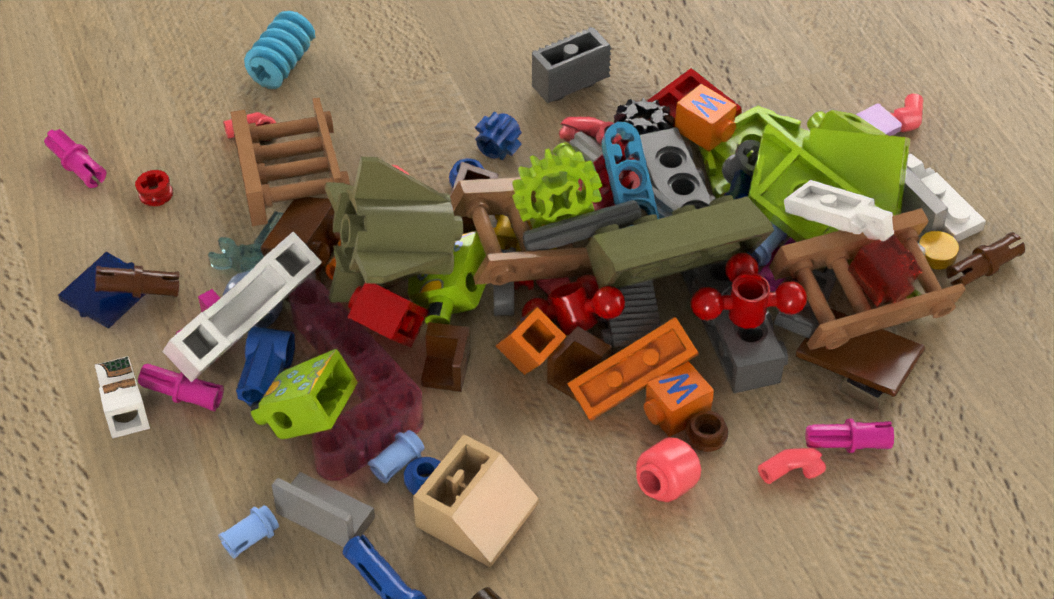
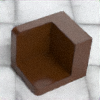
(446, 356)
(573, 358)

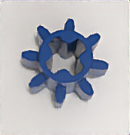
(498, 135)

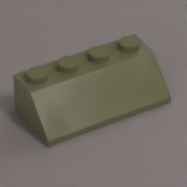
(676, 242)

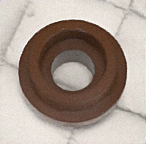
(708, 422)

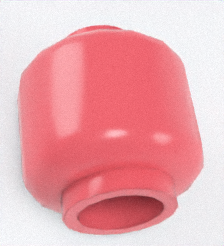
(668, 469)

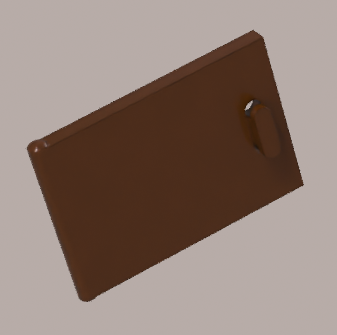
(872, 359)

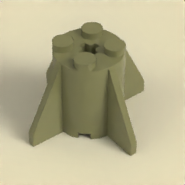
(389, 229)

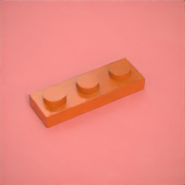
(632, 368)

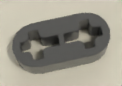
(504, 296)

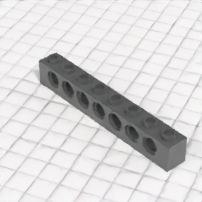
(748, 356)

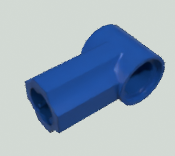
(266, 357)

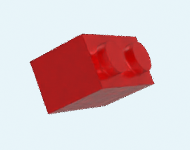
(387, 313)

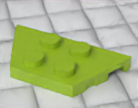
(748, 127)
(782, 170)

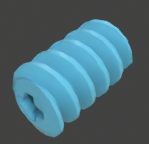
(279, 49)

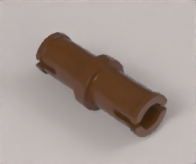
(986, 260)
(137, 281)

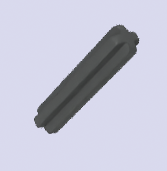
(580, 227)

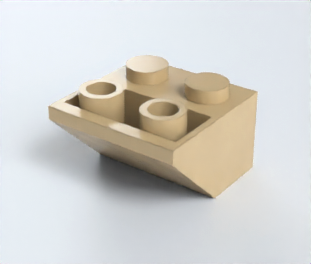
(474, 501)

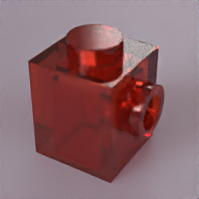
(885, 271)

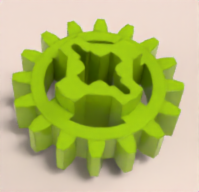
(556, 188)

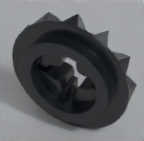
(659, 116)

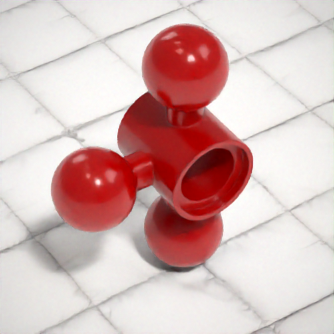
(748, 295)
(576, 303)

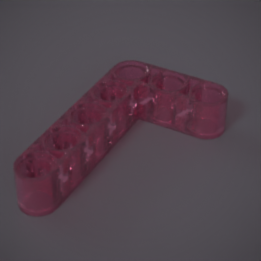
(388, 394)

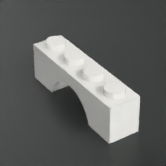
(242, 307)

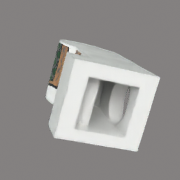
(120, 395)

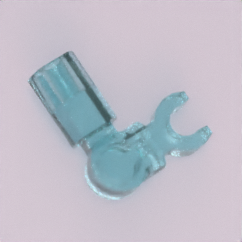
(242, 257)

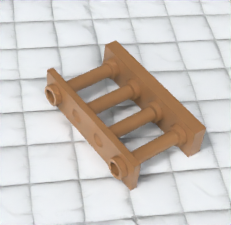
(257, 175)
(494, 197)
(834, 251)

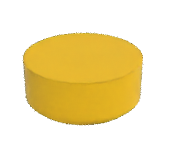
(940, 249)

